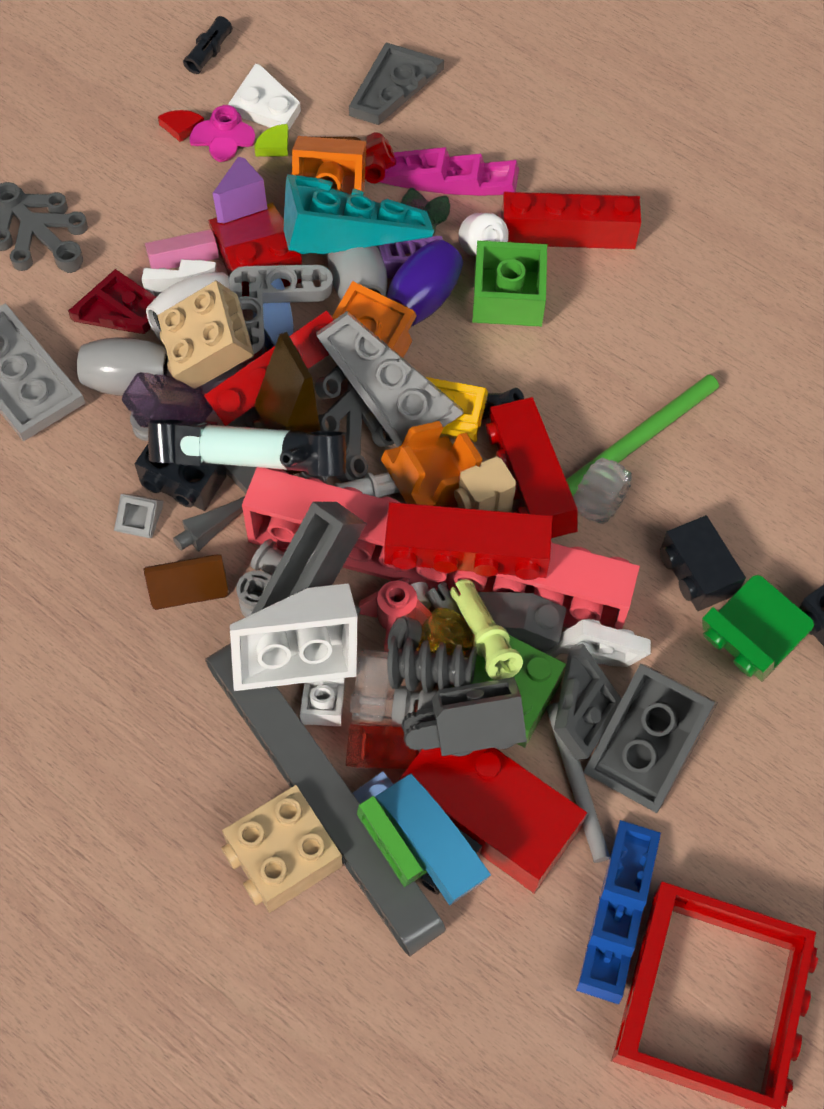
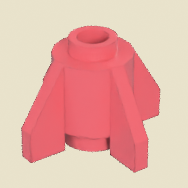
(392, 602)

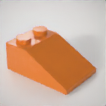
(332, 160)

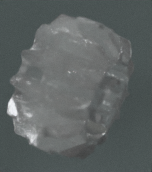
(602, 490)

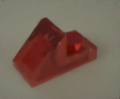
(378, 747)

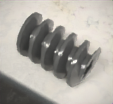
(428, 666)

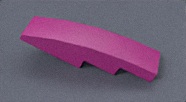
(457, 175)

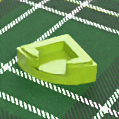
(273, 142)

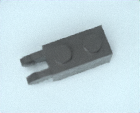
(469, 719)

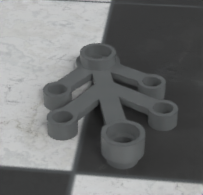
(15, 201)
(356, 410)

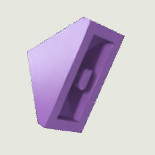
(239, 192)

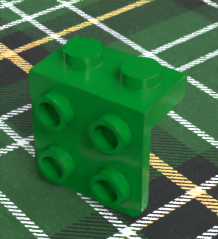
(757, 627)

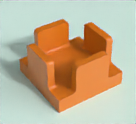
(380, 315)
(430, 466)

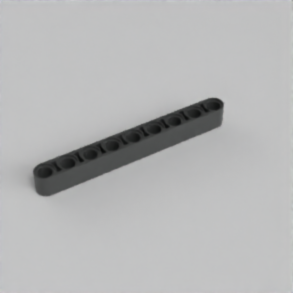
(304, 764)

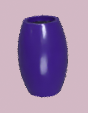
(426, 278)

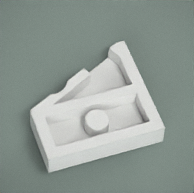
(265, 100)
(604, 643)

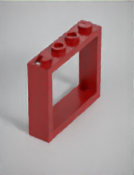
(792, 1004)

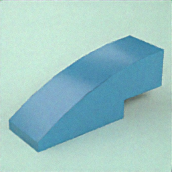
(433, 839)

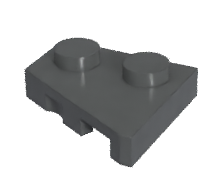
(584, 703)

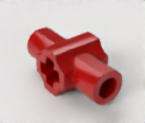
(378, 157)

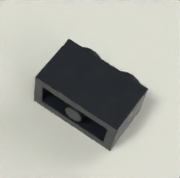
(701, 563)

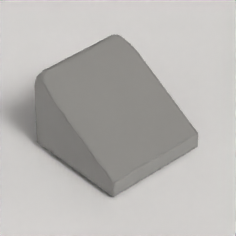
(138, 515)

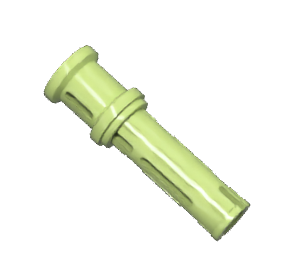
(490, 639)

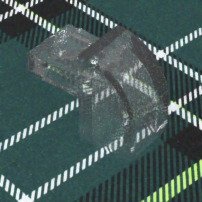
(372, 693)

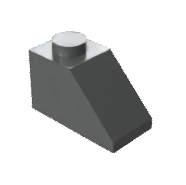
(527, 617)

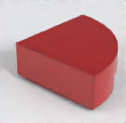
(179, 123)

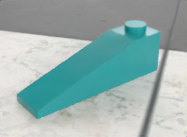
(335, 221)

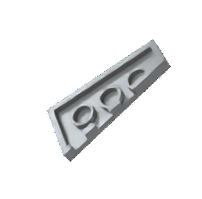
(384, 380)

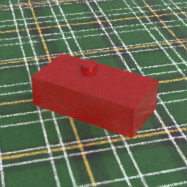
(503, 808)

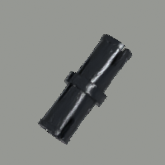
(200, 54)

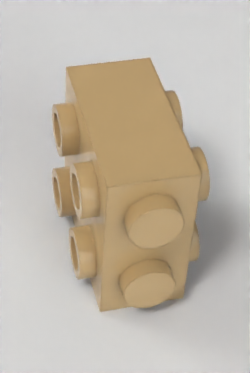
(205, 335)
(281, 849)

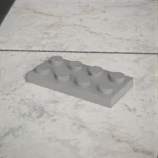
(31, 383)

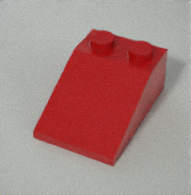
(254, 242)

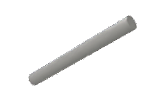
(581, 795)

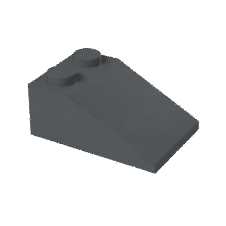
(650, 737)

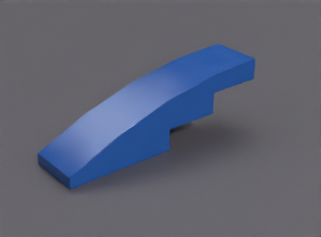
(619, 912)

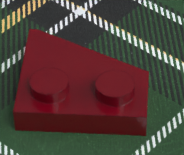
(115, 305)

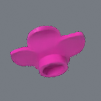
(223, 133)

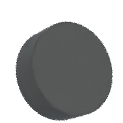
(405, 628)

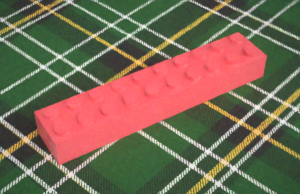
(576, 578)

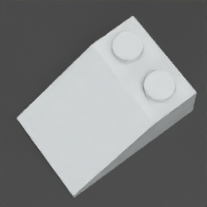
(297, 640)

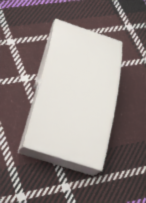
(160, 279)
(323, 702)

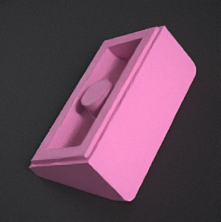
(193, 246)

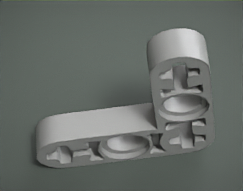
(263, 292)

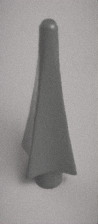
(204, 527)

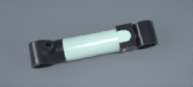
(207, 442)

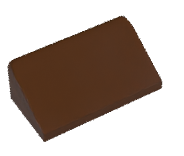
(186, 581)

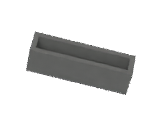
(314, 552)

